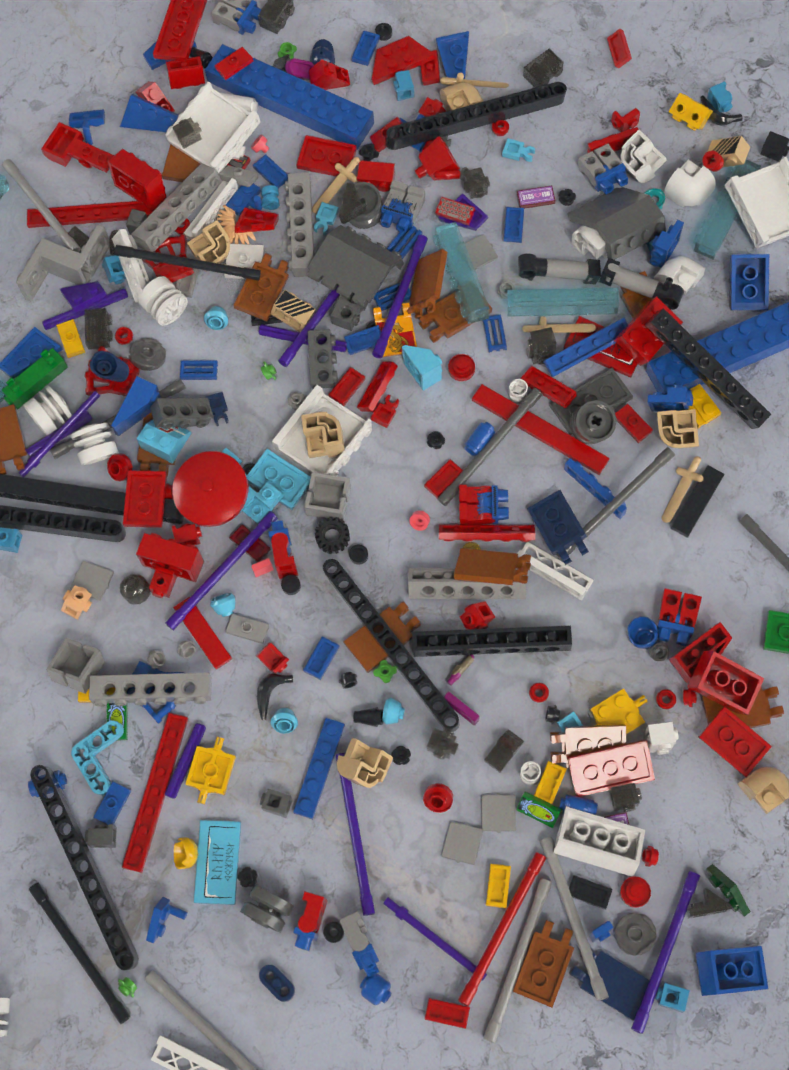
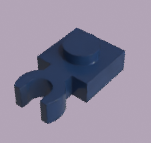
(218, 407)

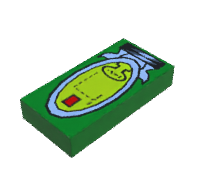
(118, 714)
(538, 809)

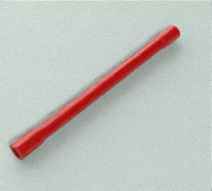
(472, 986)

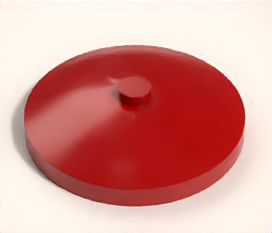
(210, 489)

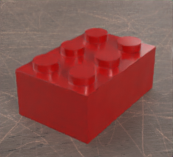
(137, 179)
(637, 338)
(171, 555)
(725, 682)

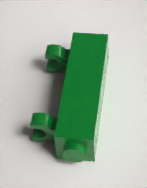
(34, 378)

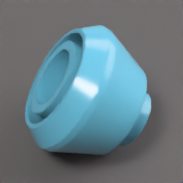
(216, 318)
(223, 604)
(392, 711)
(284, 721)

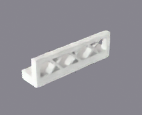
(210, 211)
(132, 267)
(554, 577)
(184, 1053)

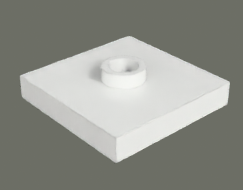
(244, 256)

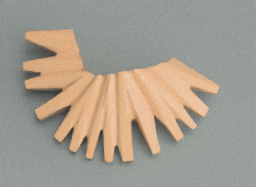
(228, 223)

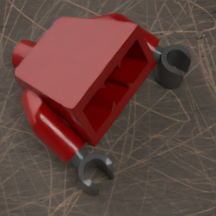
(439, 161)

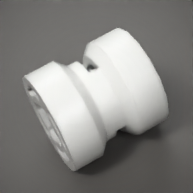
(518, 386)
(530, 768)

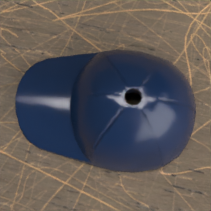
(322, 50)
(114, 367)

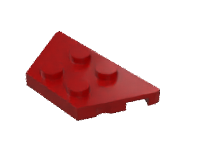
(399, 56)

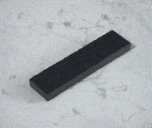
(697, 501)

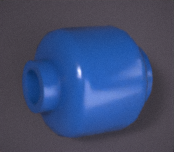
(376, 989)

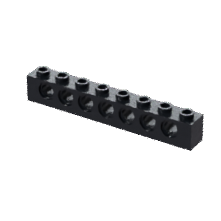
(708, 369)
(492, 641)

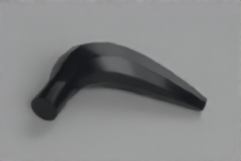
(718, 117)
(265, 689)

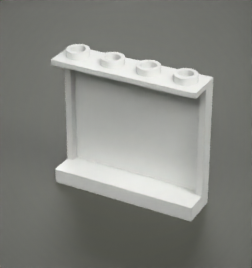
(223, 128)
(763, 202)
(293, 443)

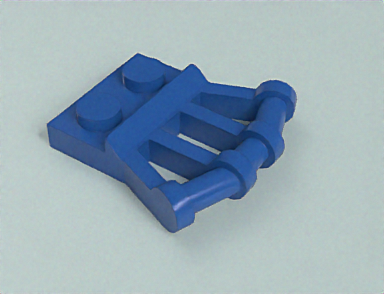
(143, 668)

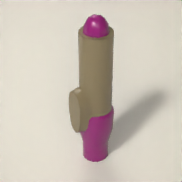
(460, 669)

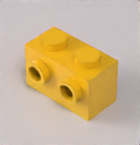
(690, 111)

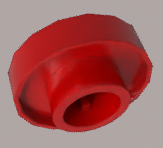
(461, 367)
(118, 467)
(438, 797)
(635, 892)

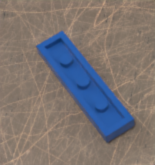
(590, 483)

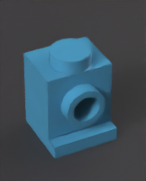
(403, 85)
(720, 97)
(112, 264)
(12, 540)
(680, 997)

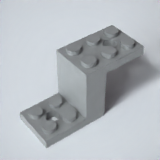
(63, 262)

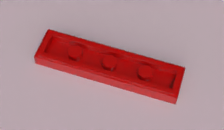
(205, 637)

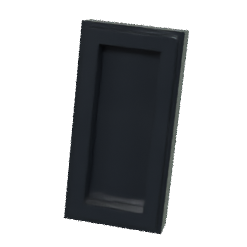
(590, 892)

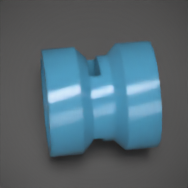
(270, 199)

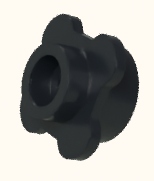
(366, 149)

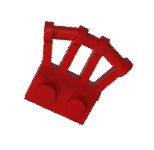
(170, 271)
(114, 387)

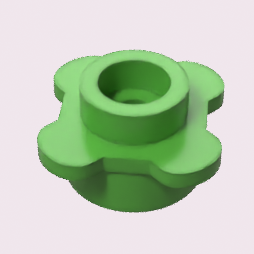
(287, 47)
(268, 371)
(385, 676)
(127, 987)

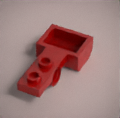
(68, 143)

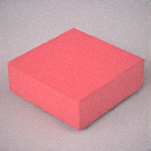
(262, 567)

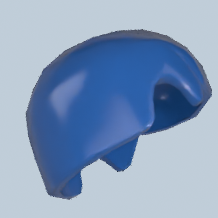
(642, 632)

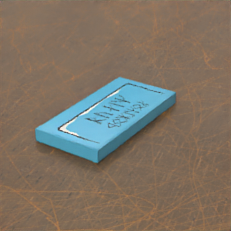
(217, 862)

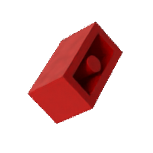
(185, 72)
(376, 173)

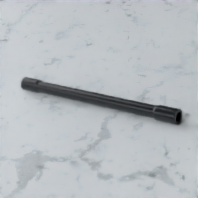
(130, 252)
(115, 1005)

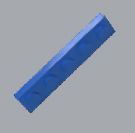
(585, 348)
(319, 768)

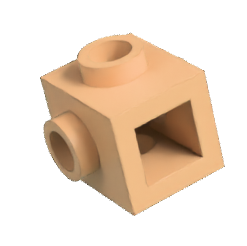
(76, 602)

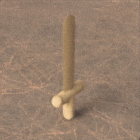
(450, 81)
(345, 173)
(559, 328)
(688, 476)

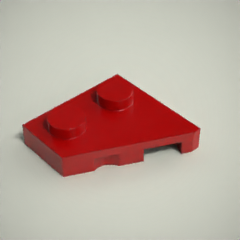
(256, 220)

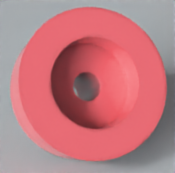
(259, 144)
(419, 520)

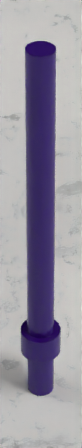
(34, 460)
(402, 914)

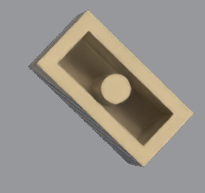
(732, 149)
(292, 310)

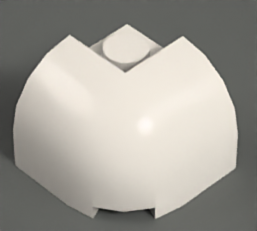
(641, 157)
(690, 185)
(589, 240)
(682, 270)

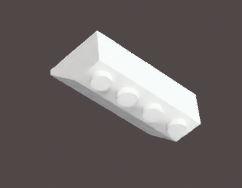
(599, 841)

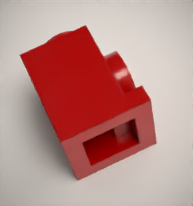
(187, 534)
(165, 589)

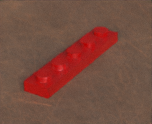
(486, 533)

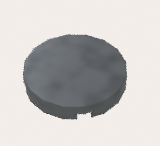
(147, 354)
(635, 934)

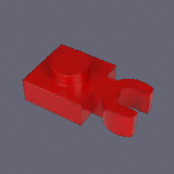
(385, 413)

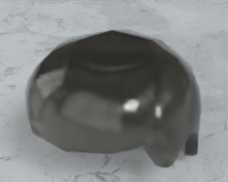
(135, 589)

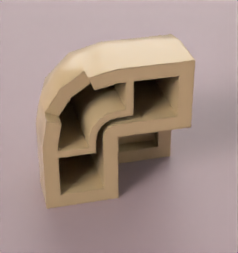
(459, 96)
(211, 244)
(678, 428)
(322, 435)
(364, 764)
(767, 787)

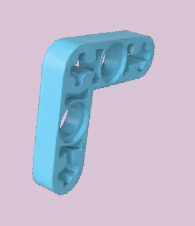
(90, 752)

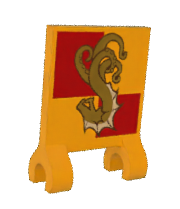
(402, 331)

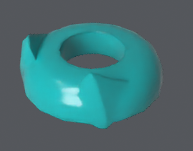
(659, 194)

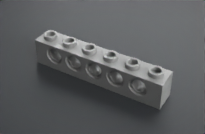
(300, 183)
(176, 207)
(440, 584)
(100, 684)

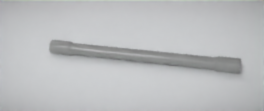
(14, 172)
(596, 981)
(161, 987)
(495, 1023)

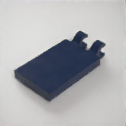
(558, 525)
(622, 984)

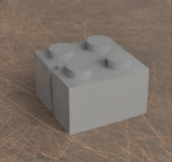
(327, 496)
(73, 667)

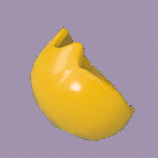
(185, 853)

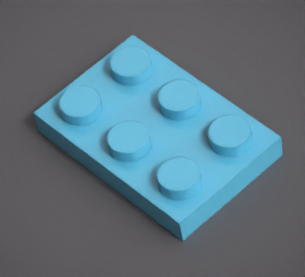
(282, 476)

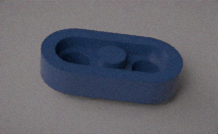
(277, 983)

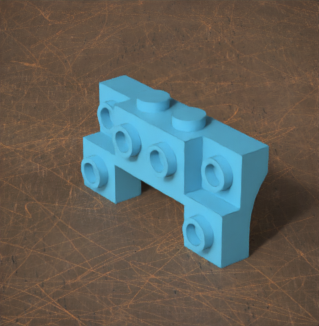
(258, 503)

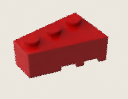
(686, 660)

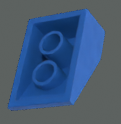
(749, 281)
(136, 405)
(731, 970)

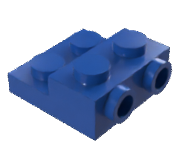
(665, 244)
(677, 399)

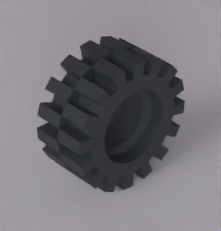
(336, 545)

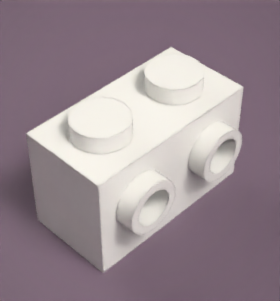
(661, 737)

